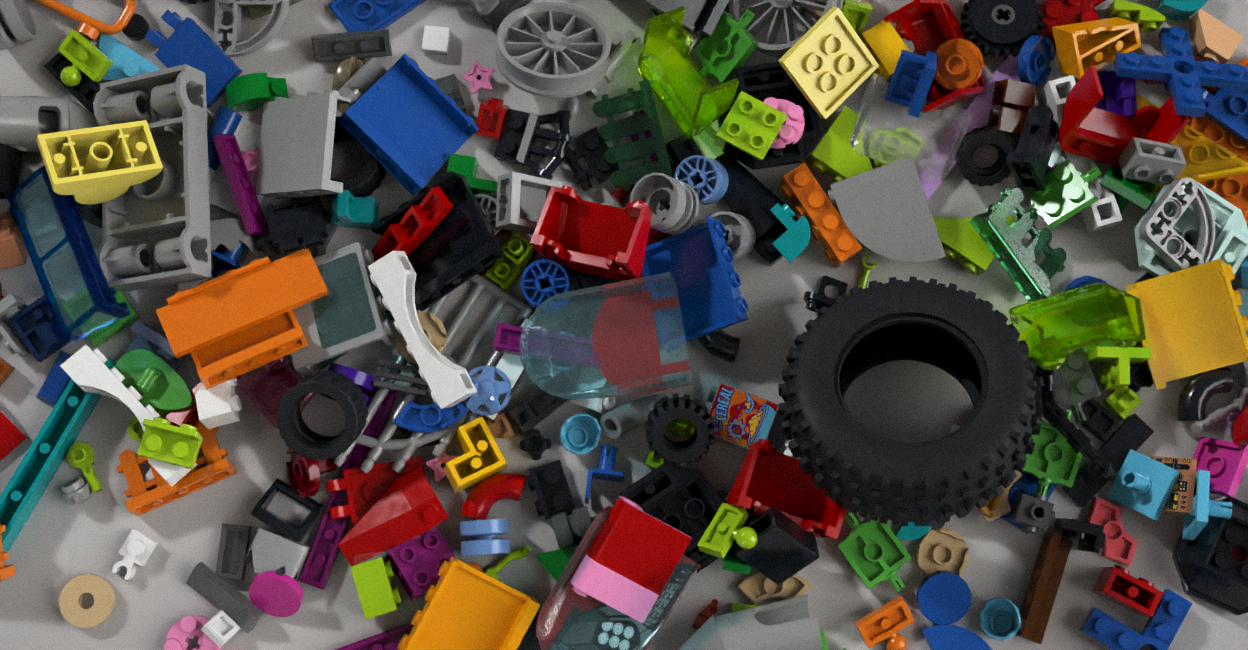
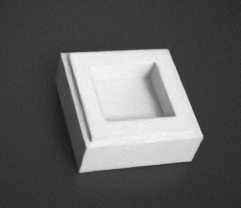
(436, 39)
(220, 628)

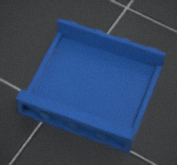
(703, 276)

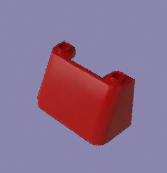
(593, 235)
(778, 481)

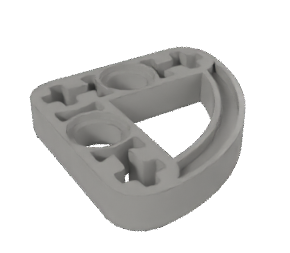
(257, 41)
(1165, 232)

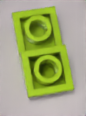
(1147, 18)
(511, 265)

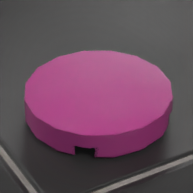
(276, 594)

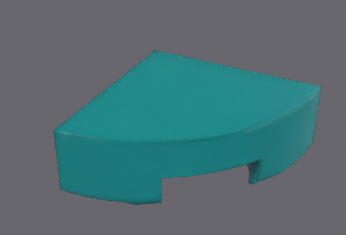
(911, 531)

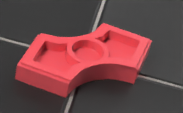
(1118, 543)

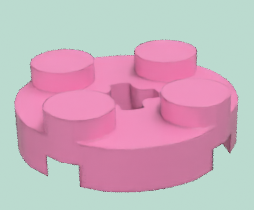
(793, 125)
(189, 628)

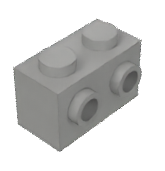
(1151, 161)

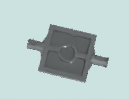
(1074, 384)

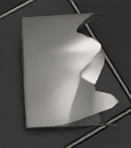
(227, 234)
(274, 551)

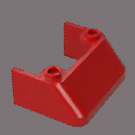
(928, 26)
(1105, 134)

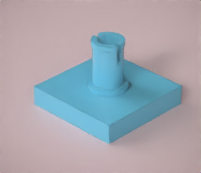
(1144, 484)
(1203, 507)

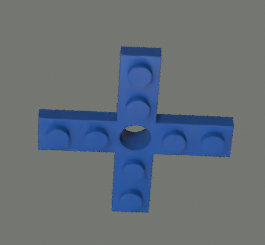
(1181, 72)
(1157, 632)

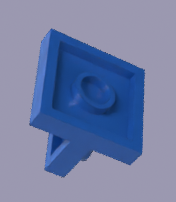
(912, 80)

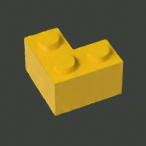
(480, 456)

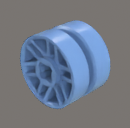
(711, 171)
(485, 537)

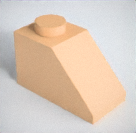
(1212, 38)

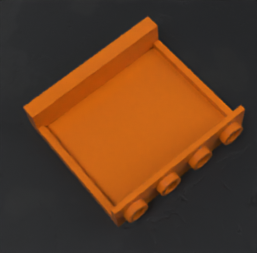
(247, 348)

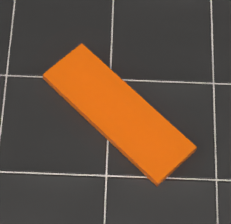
(241, 302)

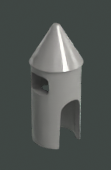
(30, 116)
(764, 627)

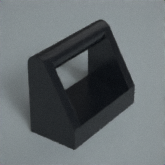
(262, 513)

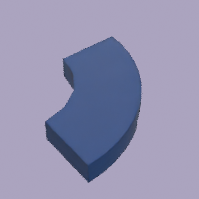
(429, 417)
(952, 638)

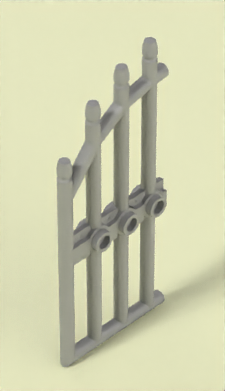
(446, 435)

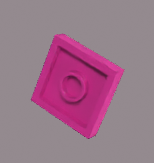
(1224, 462)

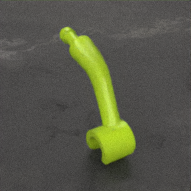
(865, 272)
(515, 554)

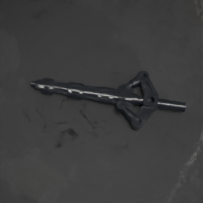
(1075, 438)

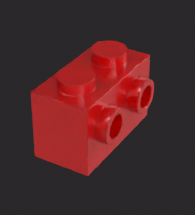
(1127, 591)

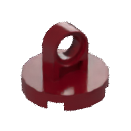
(305, 473)

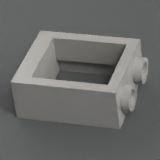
(509, 191)

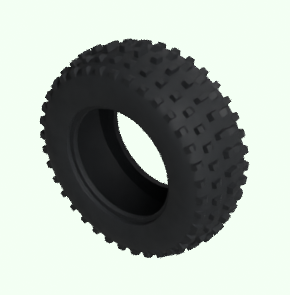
(915, 478)

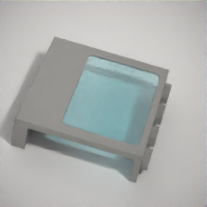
(348, 315)

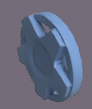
(488, 391)

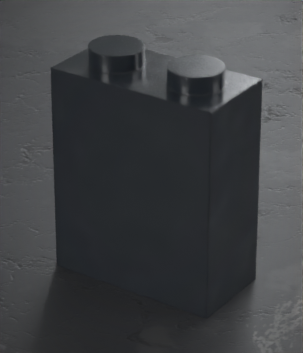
(780, 548)

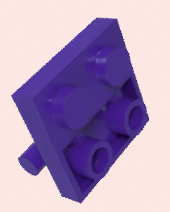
(1118, 94)

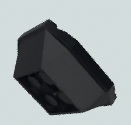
(773, 81)
(680, 494)
(1207, 562)

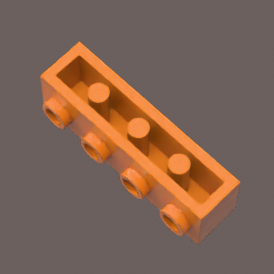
(824, 220)

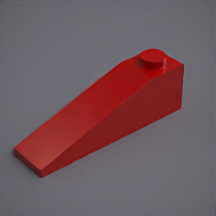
(397, 516)

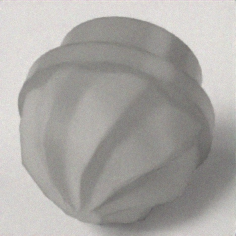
(76, 491)

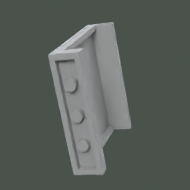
(298, 146)

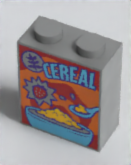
(740, 416)

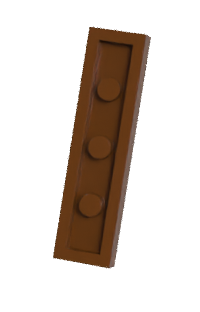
(1043, 586)

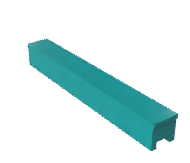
(45, 458)

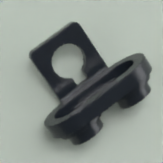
(816, 301)

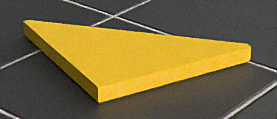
(1203, 156)

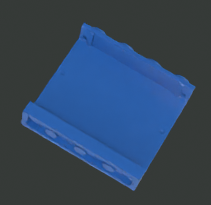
(408, 124)

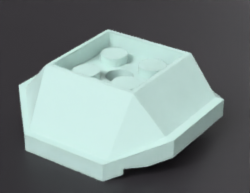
(1230, 234)

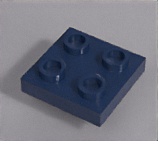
(37, 329)

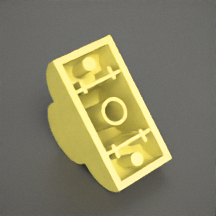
(99, 160)

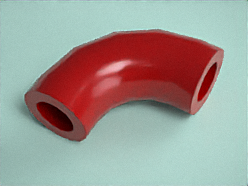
(490, 491)

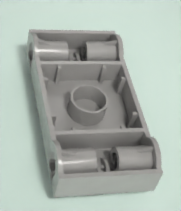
(161, 226)

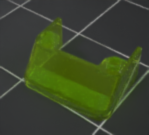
(677, 79)

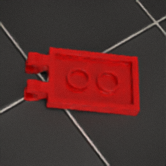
(366, 488)

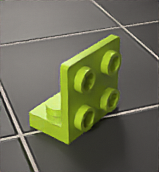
(750, 126)

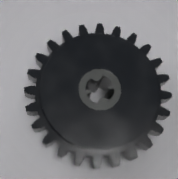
(1000, 25)

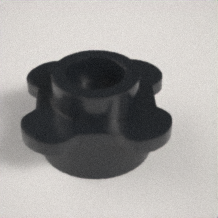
(1145, 377)
(535, 452)

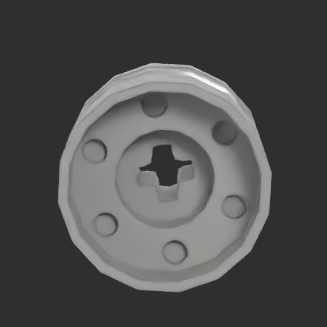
(670, 200)

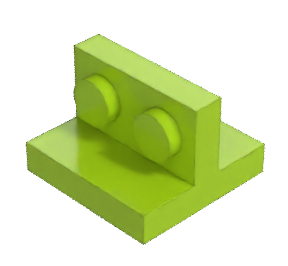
(1116, 364)

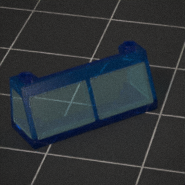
(64, 259)

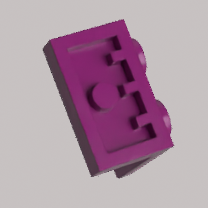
(419, 561)

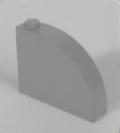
(889, 212)

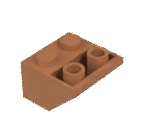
(12, 246)

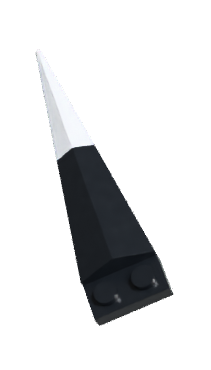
(748, 198)

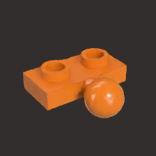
(884, 624)

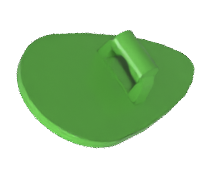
(154, 381)

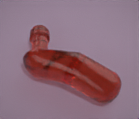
(706, 613)

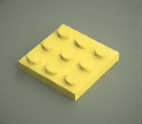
(828, 63)

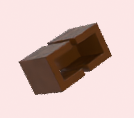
(1015, 101)

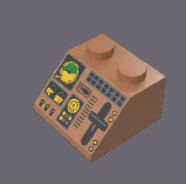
(1181, 497)

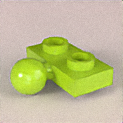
(84, 58)
(726, 528)

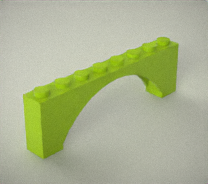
(840, 161)

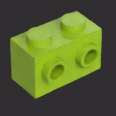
(376, 587)

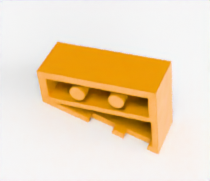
(1094, 43)

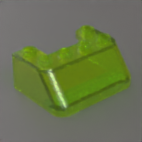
(1077, 320)

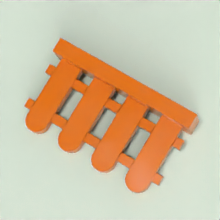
(196, 479)

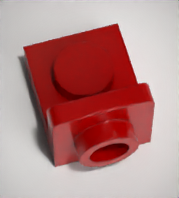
(491, 117)

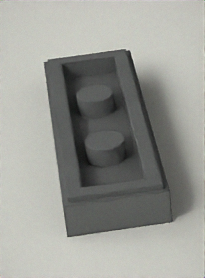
(356, 44)
(224, 597)

